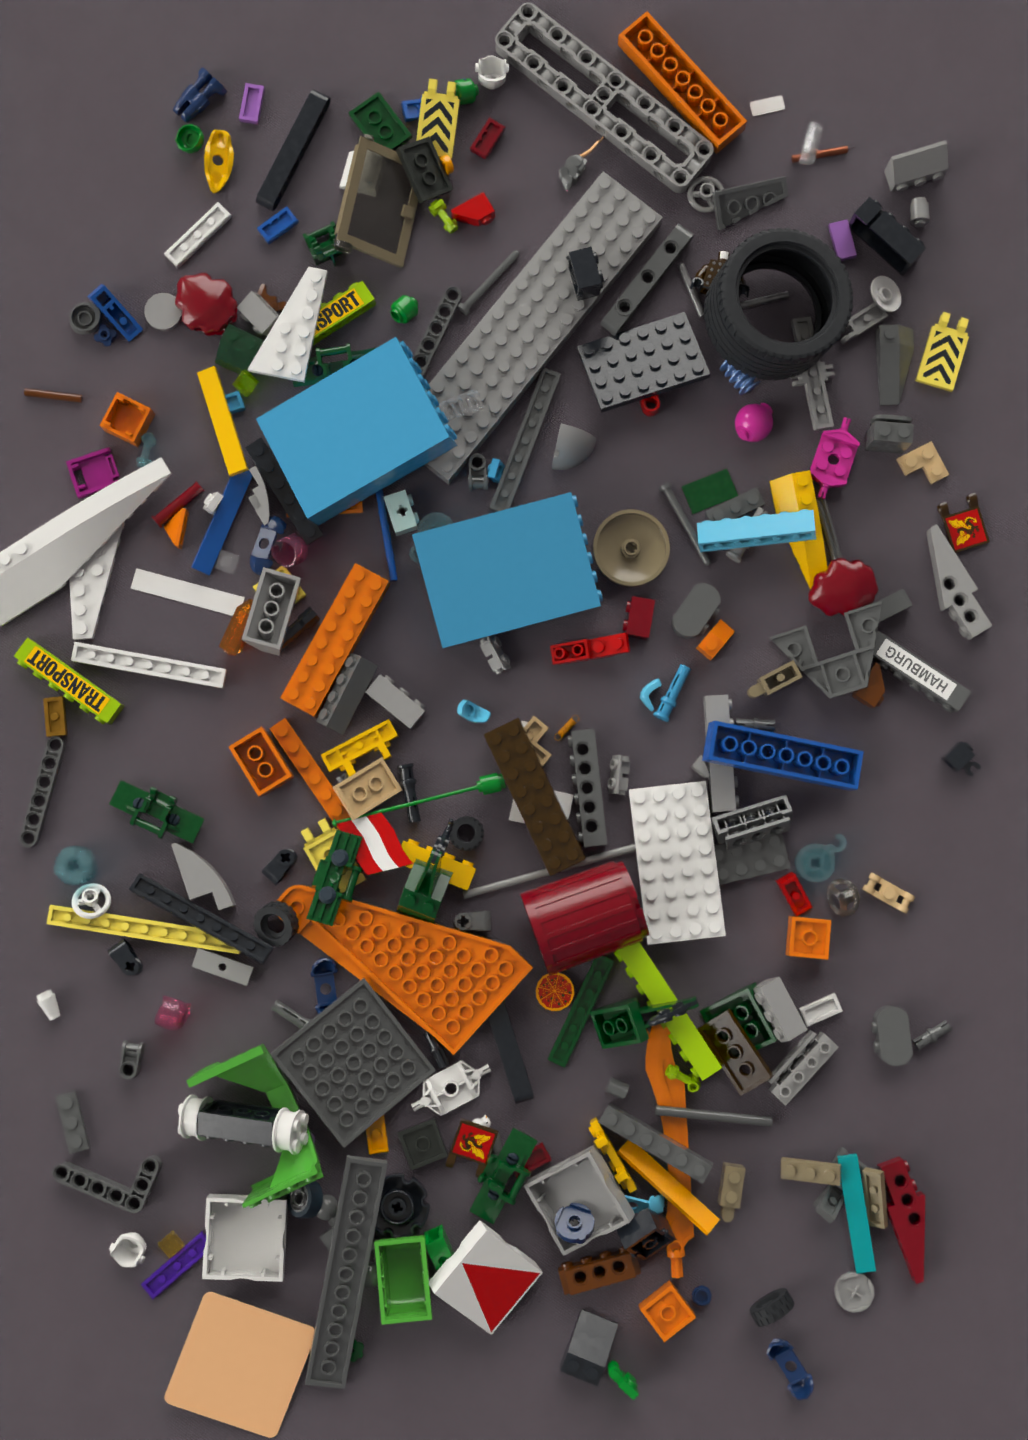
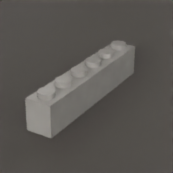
(721, 778)

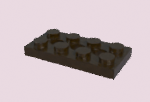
(722, 1051)

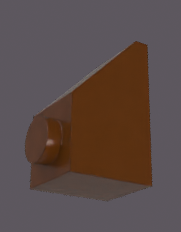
(873, 693)

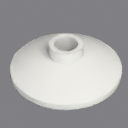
(885, 293)

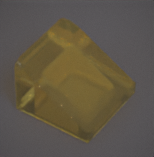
(171, 1244)

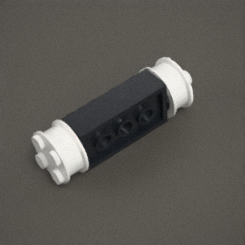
(244, 1123)

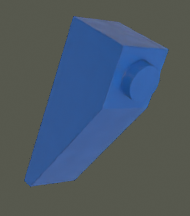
(115, 312)

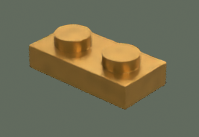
(55, 716)

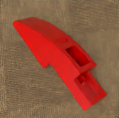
(590, 649)

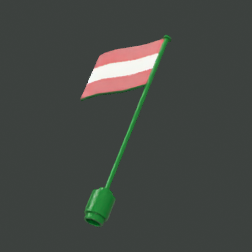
(380, 846)

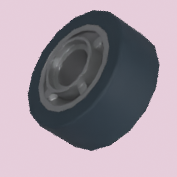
(306, 1200)

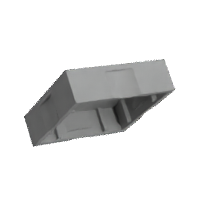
(585, 1181)

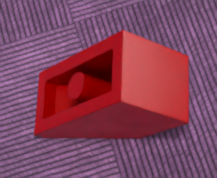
(474, 211)

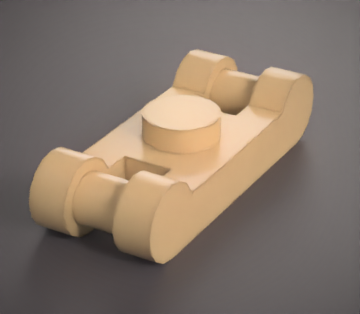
(888, 893)

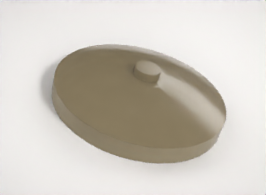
(631, 548)

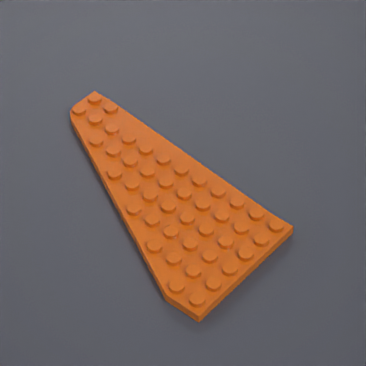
(424, 969)

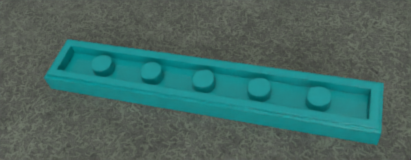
(856, 1214)

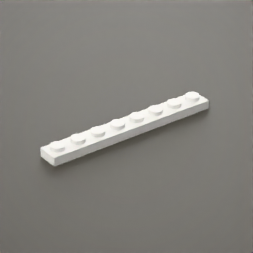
(149, 665)

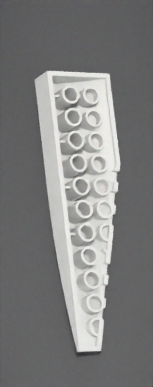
(55, 551)

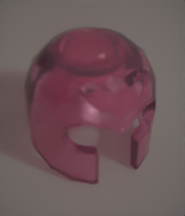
(292, 552)
(172, 1014)

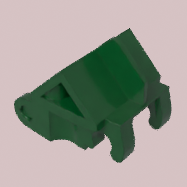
(325, 250)

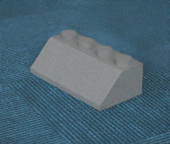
(271, 611)

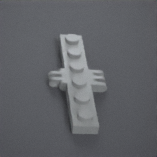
(814, 379)

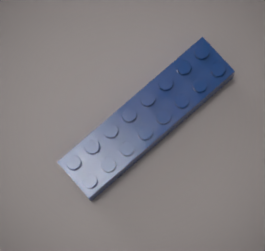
(782, 755)

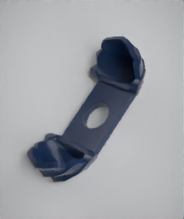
(259, 556)
(323, 973)
(800, 1381)

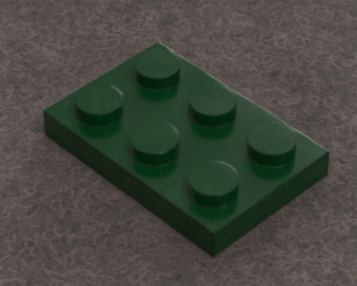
(381, 122)

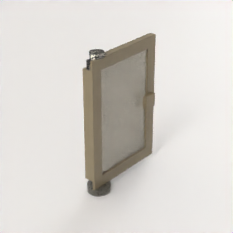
(376, 205)

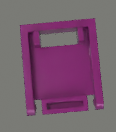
(97, 470)

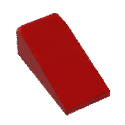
(794, 893)

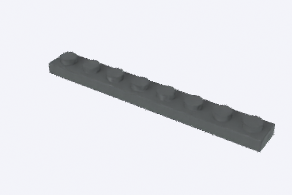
(525, 440)

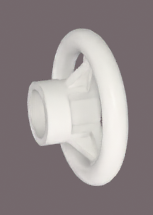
(91, 891)

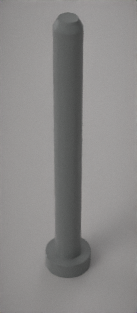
(464, 308)

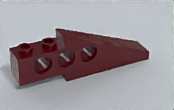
(908, 1234)

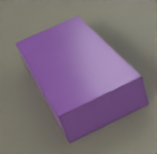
(251, 103)
(842, 240)

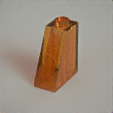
(232, 639)

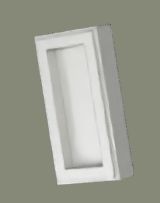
(820, 1009)

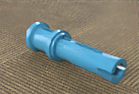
(668, 701)

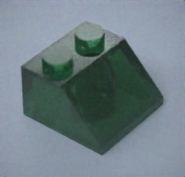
(237, 349)

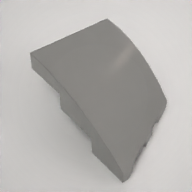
(260, 499)

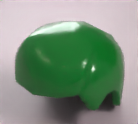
(190, 138)

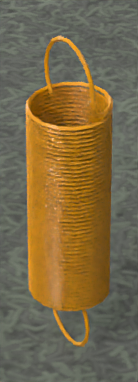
(567, 727)

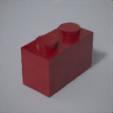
(639, 617)

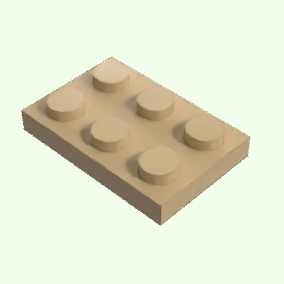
(367, 788)

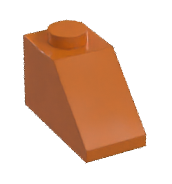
(715, 640)

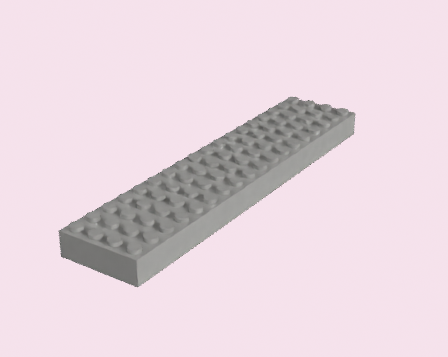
(537, 315)

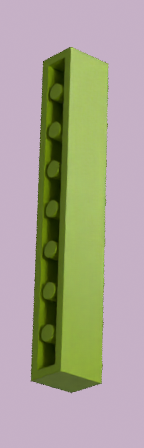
(681, 1028)

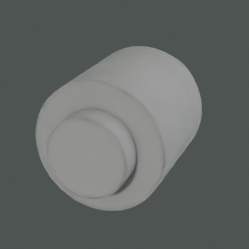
(919, 212)

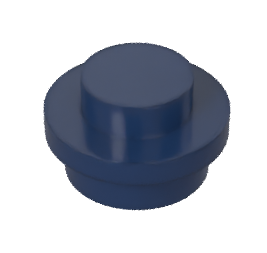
(701, 1295)

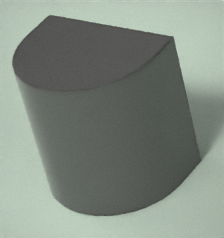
(617, 1088)

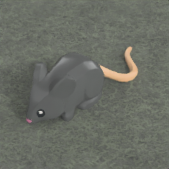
(574, 168)

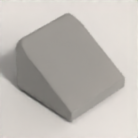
(700, 767)

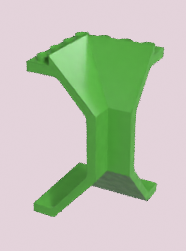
(259, 1071)

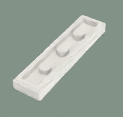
(198, 235)

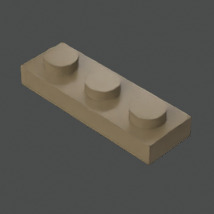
(811, 1171)
(875, 1197)

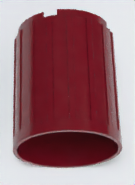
(585, 916)

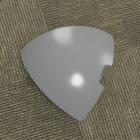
(572, 447)

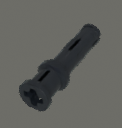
(408, 784)

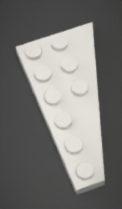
(291, 339)
(89, 588)

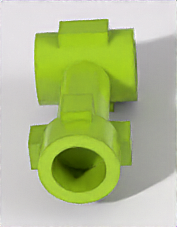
(438, 208)
(692, 1083)

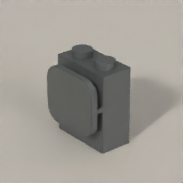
(889, 434)

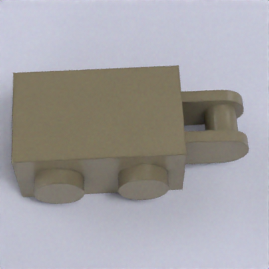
(775, 680)
(730, 1189)

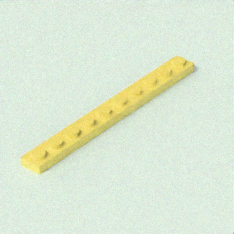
(136, 928)

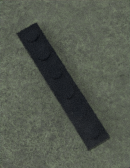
(280, 486)

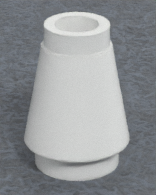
(48, 1004)

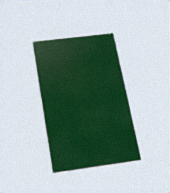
(709, 491)

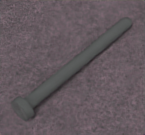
(666, 488)

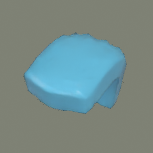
(644, 694)
(473, 712)

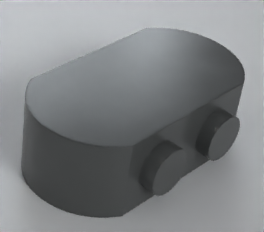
(696, 611)
(892, 1035)

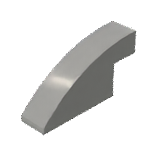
(201, 877)

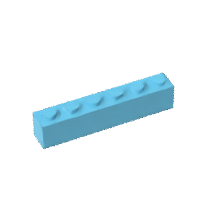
(756, 530)

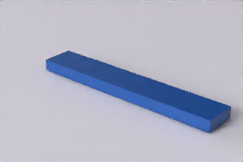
(221, 522)

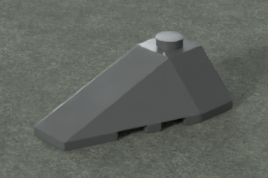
(893, 357)

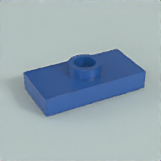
(277, 225)

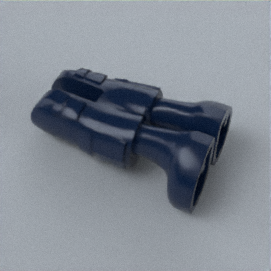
(193, 101)

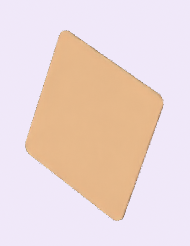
(240, 1365)

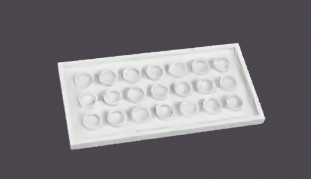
(676, 862)

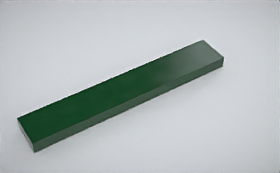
(580, 1010)

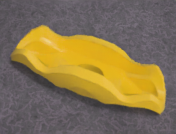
(218, 145)

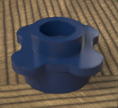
(100, 335)

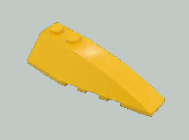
(794, 494)

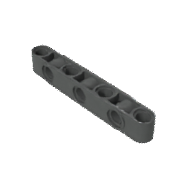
(654, 269)

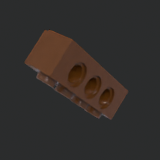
(592, 1279)

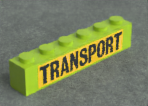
(343, 310)
(69, 681)

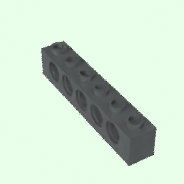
(587, 738)

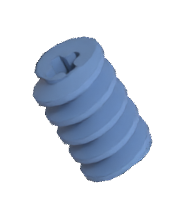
(742, 381)

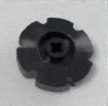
(412, 1210)

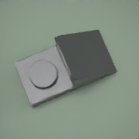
(829, 1202)

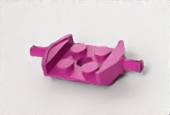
(844, 447)

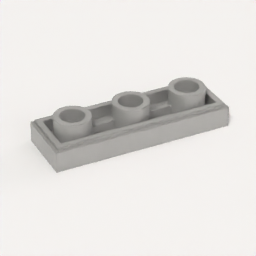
(211, 963)

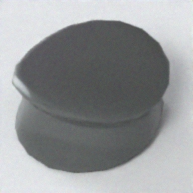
(85, 318)

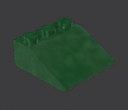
(748, 1014)

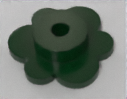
(357, 1353)

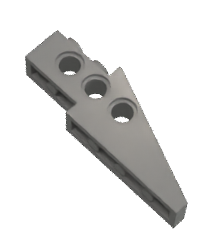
(949, 568)

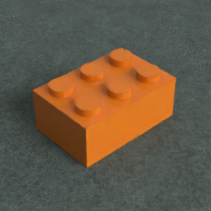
(261, 762)

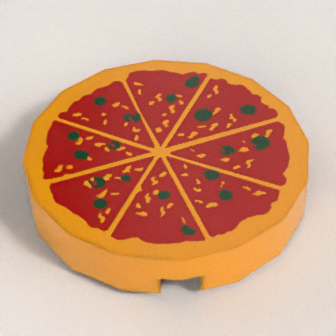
(554, 991)

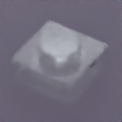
(227, 562)

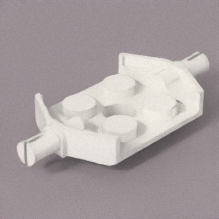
(463, 1076)

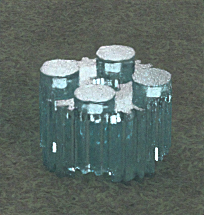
(64, 865)

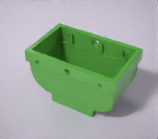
(403, 1279)

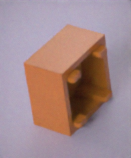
(127, 419)
(808, 937)
(667, 1311)

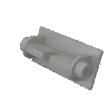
(500, 660)
(619, 765)

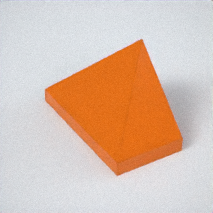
(177, 527)

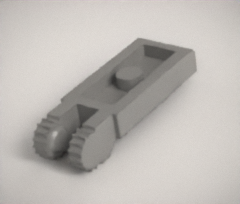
(864, 321)

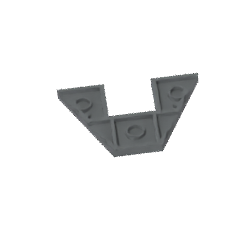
(843, 672)

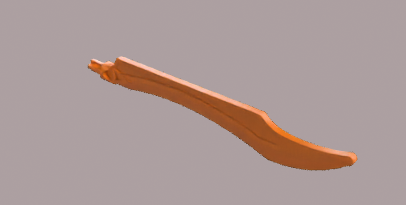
(671, 1094)

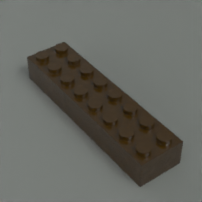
(534, 796)

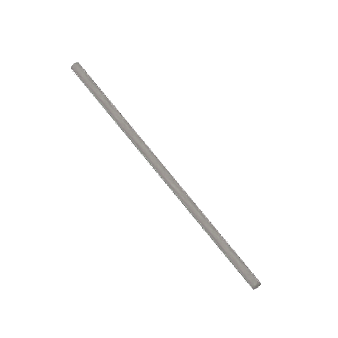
(543, 872)

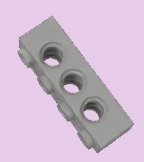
(803, 1068)

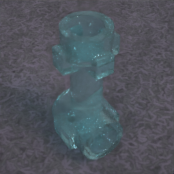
(149, 441)

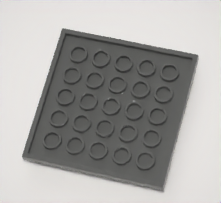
(353, 1062)

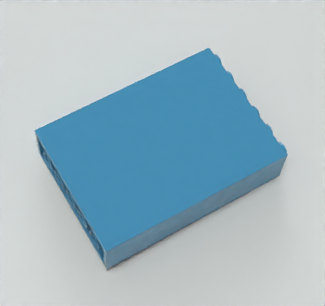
(357, 431)
(507, 569)

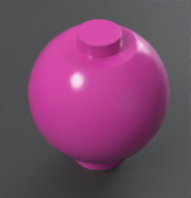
(754, 422)

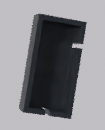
(886, 236)

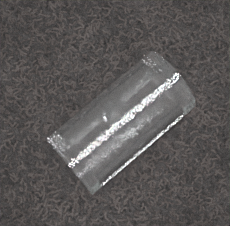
(811, 144)

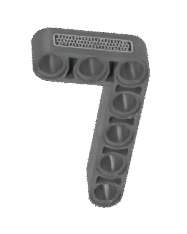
(109, 1185)

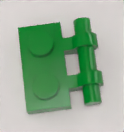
(625, 1381)

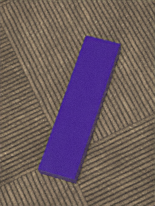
(175, 1266)

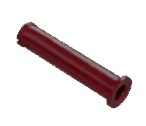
(177, 504)

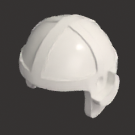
(491, 71)
(128, 1249)

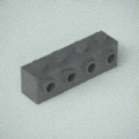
(347, 693)

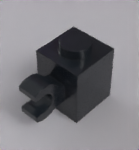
(959, 757)

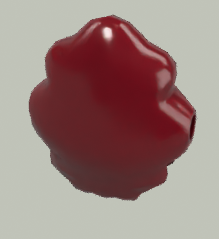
(206, 303)
(843, 587)

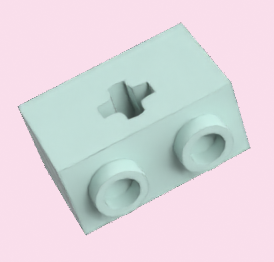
(401, 523)

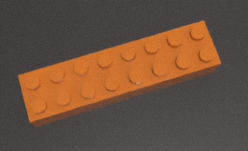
(681, 81)
(335, 640)

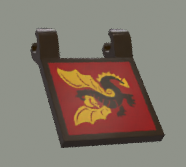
(965, 527)
(472, 1143)

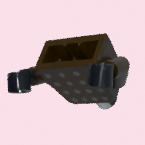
(706, 274)

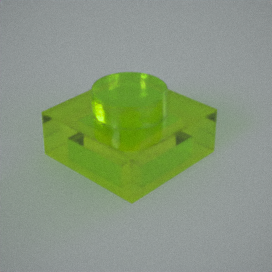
(245, 383)

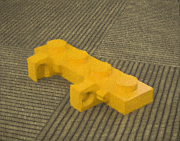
(374, 739)
(616, 1164)

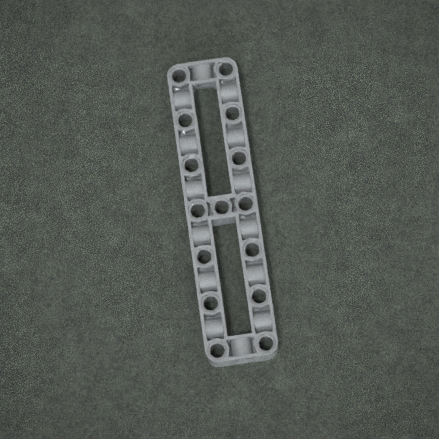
(603, 74)

